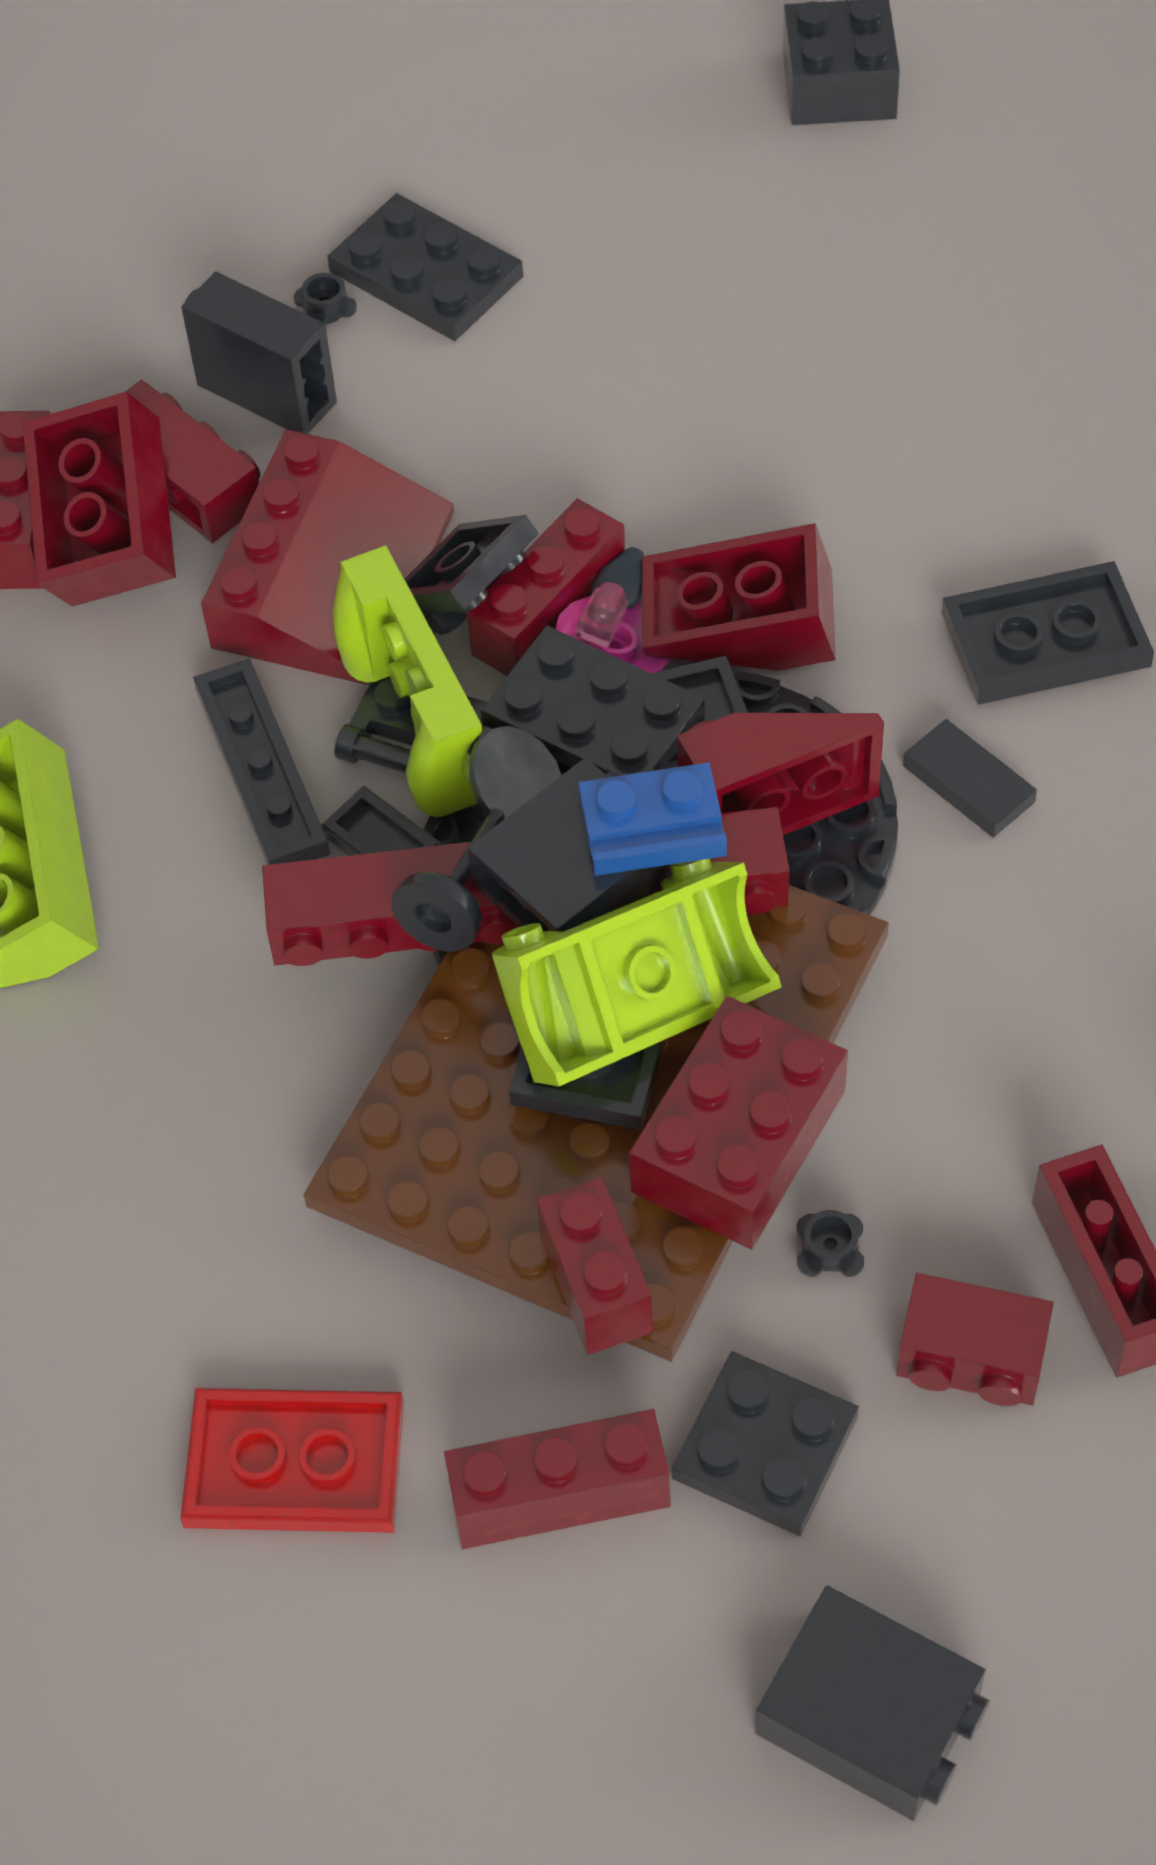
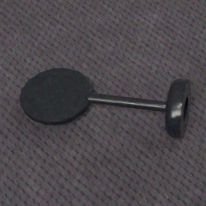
(505, 773)

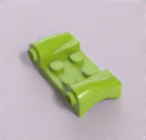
(386, 635)
(632, 972)

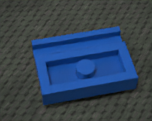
(652, 819)

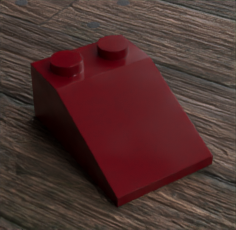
(743, 598)
(789, 761)

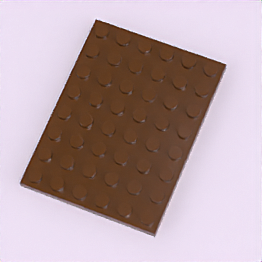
(457, 1169)

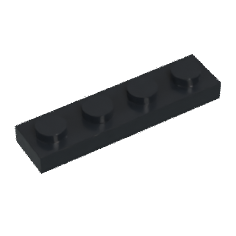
(260, 764)

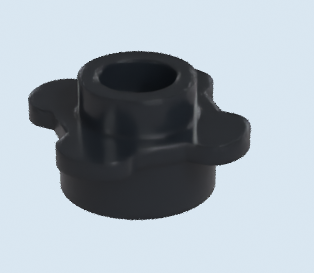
(325, 298)
(830, 1226)

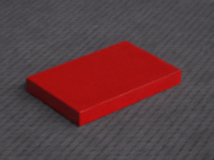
(293, 1460)

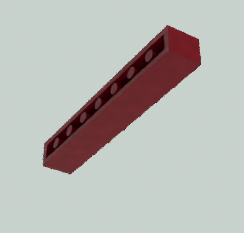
(345, 902)

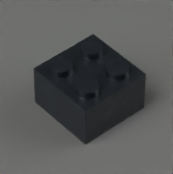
(840, 61)

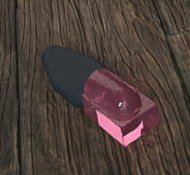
(613, 593)

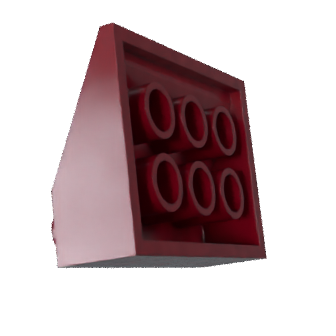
(284, 560)

